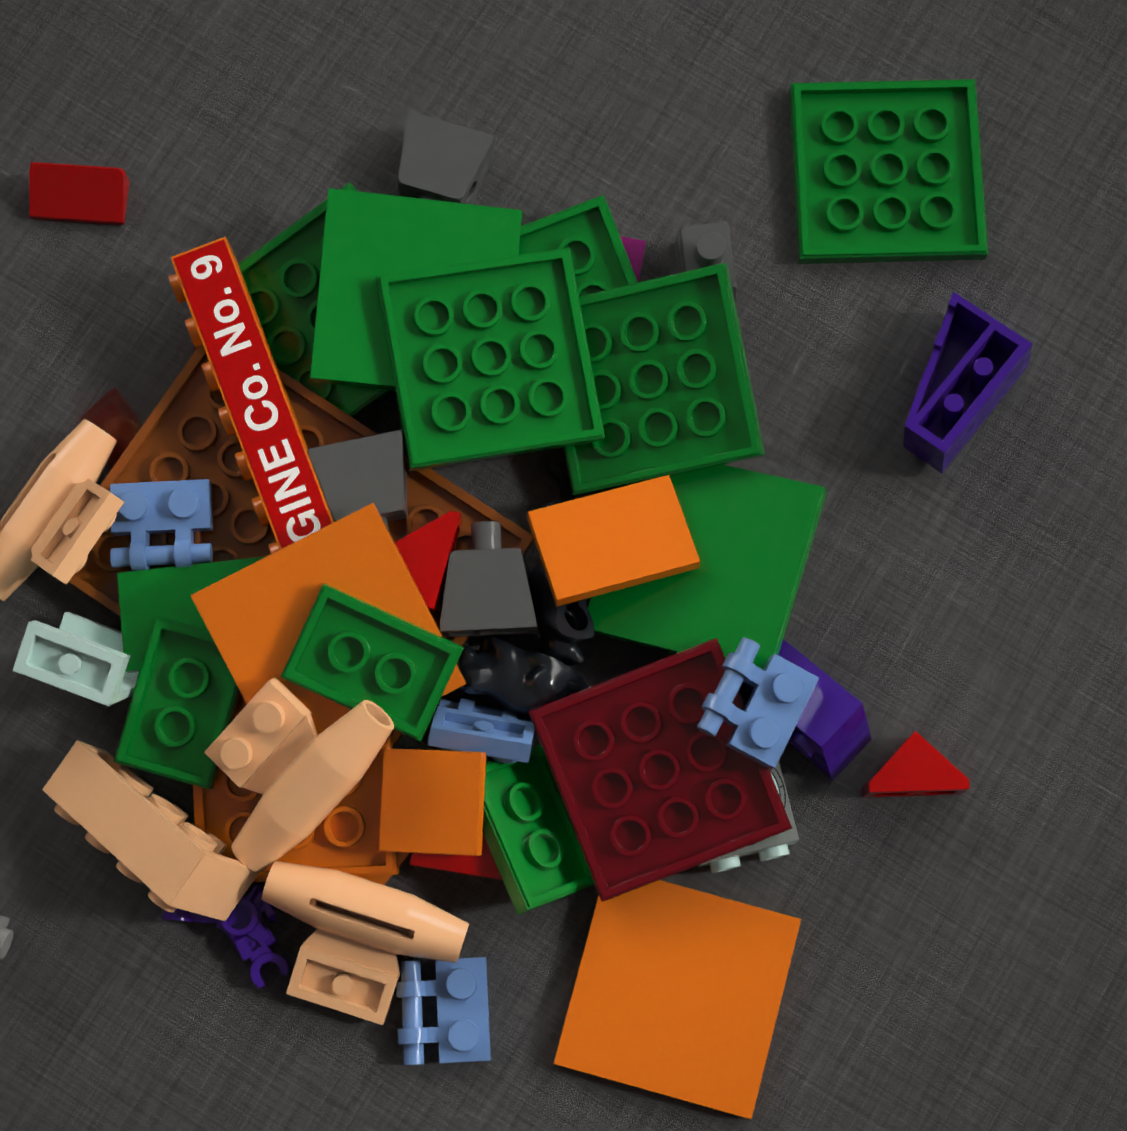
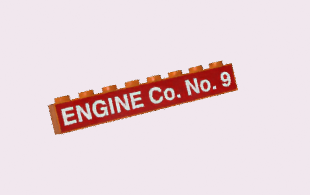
(252, 391)

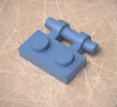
(159, 509)
(771, 710)
(477, 728)
(461, 1011)

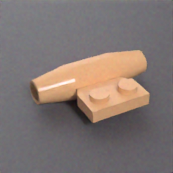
(59, 511)
(300, 773)
(357, 936)

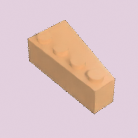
(147, 835)

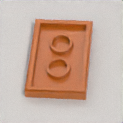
(613, 540)

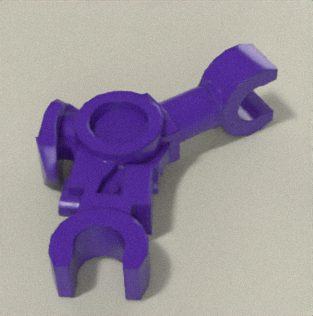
(245, 931)

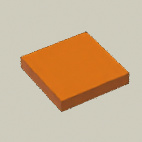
(432, 801)

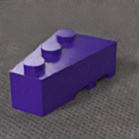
(964, 381)
(832, 723)

